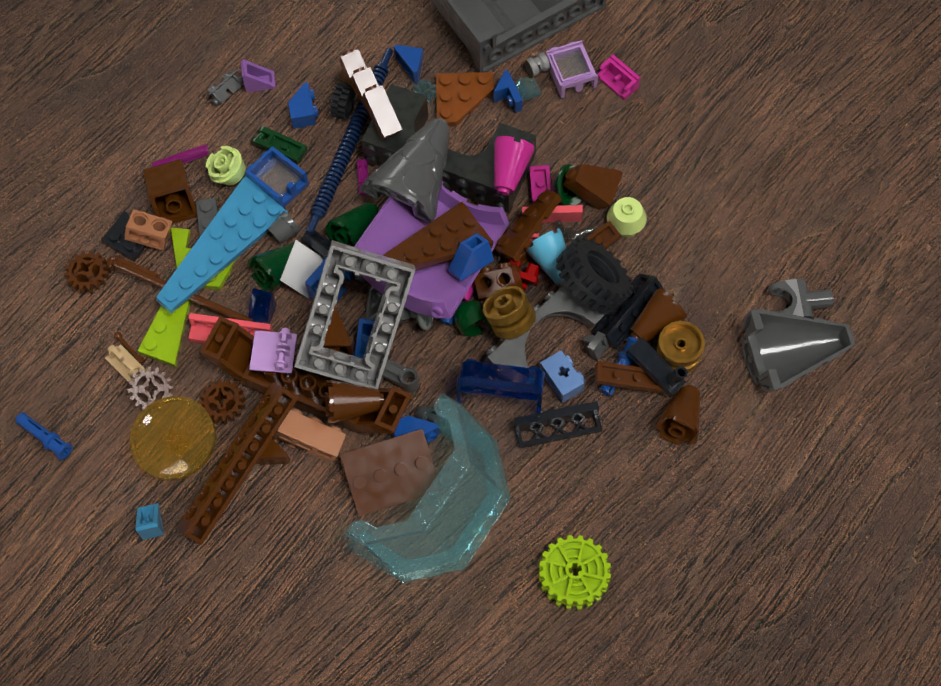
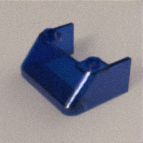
(501, 381)

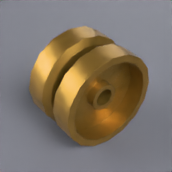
(509, 312)
(681, 345)

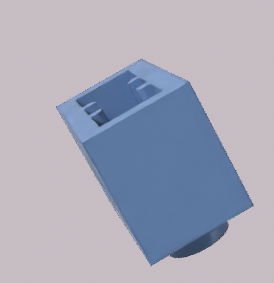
(563, 386)

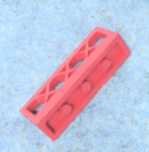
(203, 324)

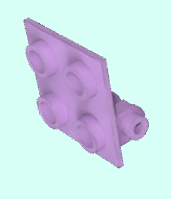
(273, 351)

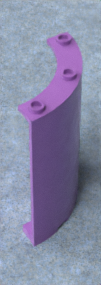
(433, 288)

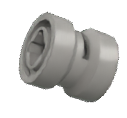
(537, 64)

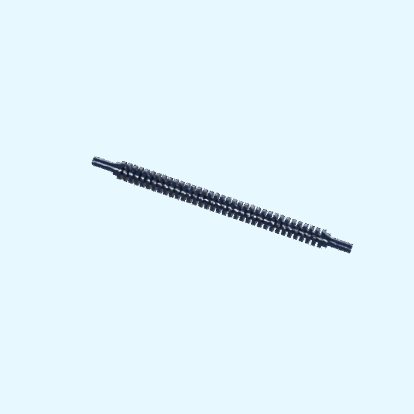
(345, 150)

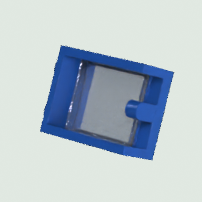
(278, 176)

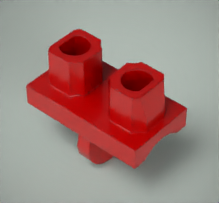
(529, 276)

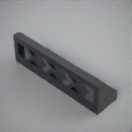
(620, 324)
(555, 417)

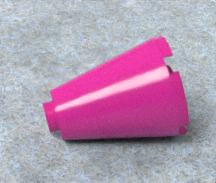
(510, 162)

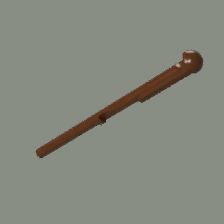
(151, 277)

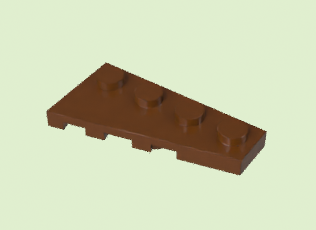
(529, 223)

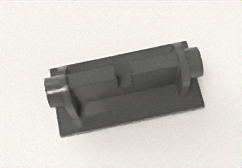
(218, 92)

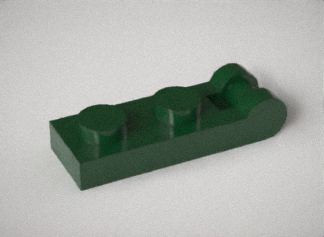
(290, 148)

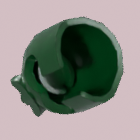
(468, 314)

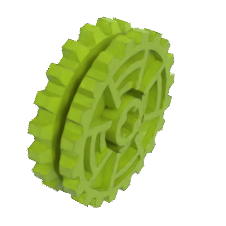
(569, 589)

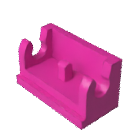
(619, 77)

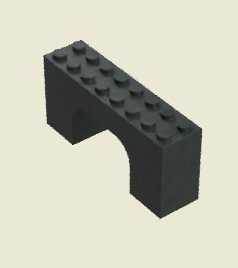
(465, 174)

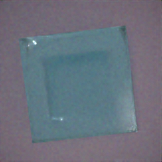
(528, 88)

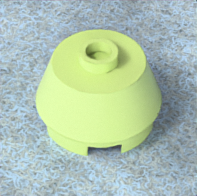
(226, 166)
(627, 216)

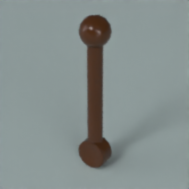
(118, 336)

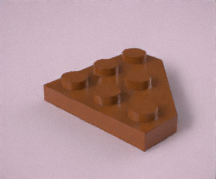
(461, 94)

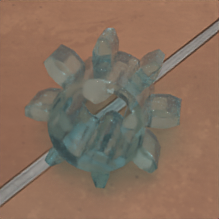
(426, 88)

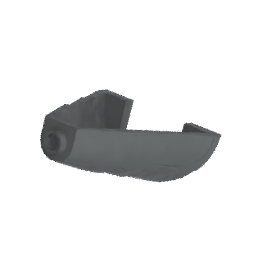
(414, 171)
(790, 346)

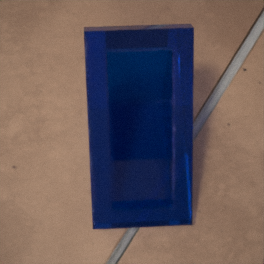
(262, 306)

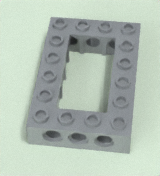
(339, 365)

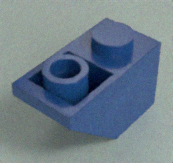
(301, 107)
(470, 257)
(410, 424)

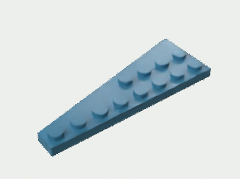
(231, 232)

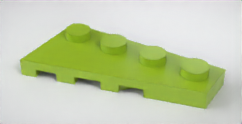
(165, 335)

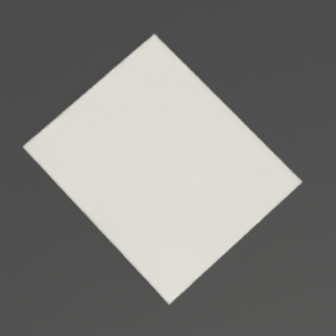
(300, 267)

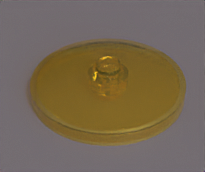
(173, 438)

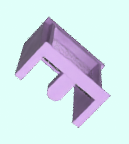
(571, 67)

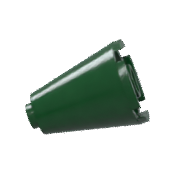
(351, 225)
(270, 266)

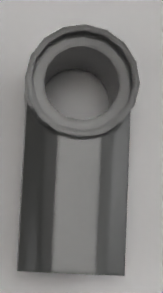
(398, 374)

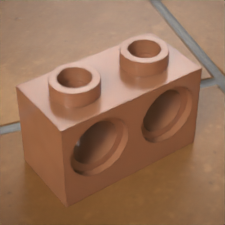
(148, 230)

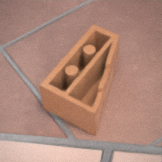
(310, 435)

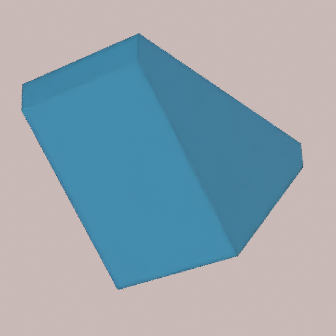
(149, 521)

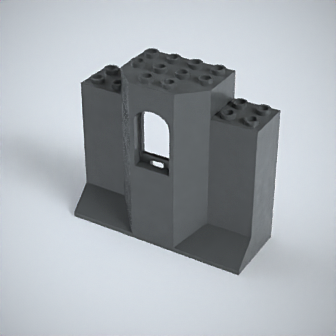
(505, 28)

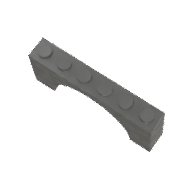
(561, 303)

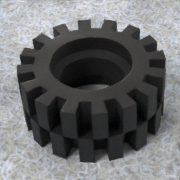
(342, 101)

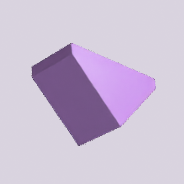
(257, 77)

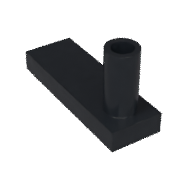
(657, 368)

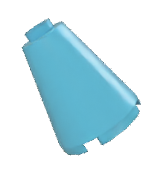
(546, 251)

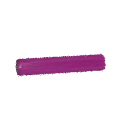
(186, 156)

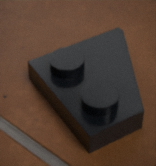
(116, 239)

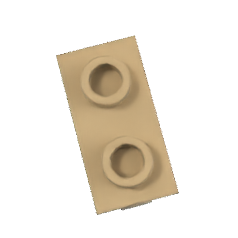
(123, 362)

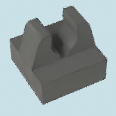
(596, 345)

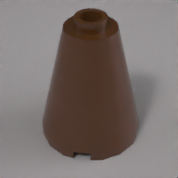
(656, 315)
(350, 400)
(681, 417)

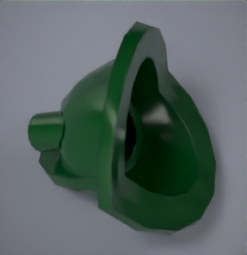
(557, 186)

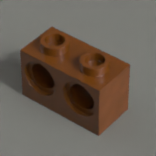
(497, 279)

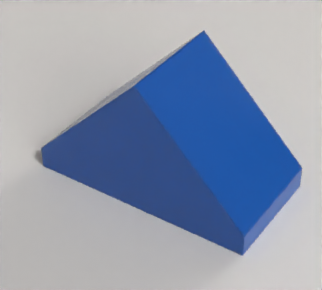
(410, 59)

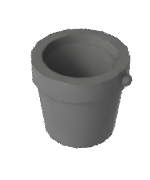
(283, 228)

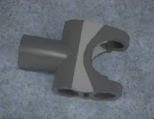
(799, 298)

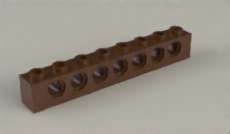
(236, 463)

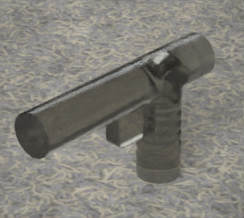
(572, 235)

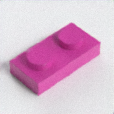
(539, 180)

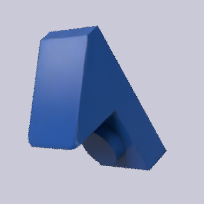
(507, 90)
(364, 331)

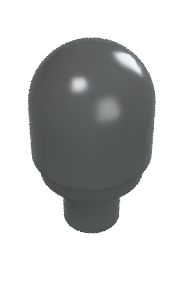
(427, 413)

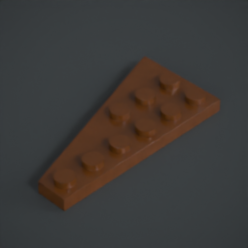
(439, 239)

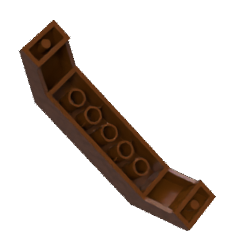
(231, 350)

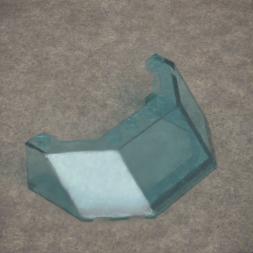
(451, 514)

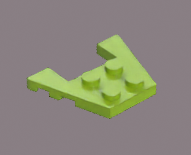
(180, 243)

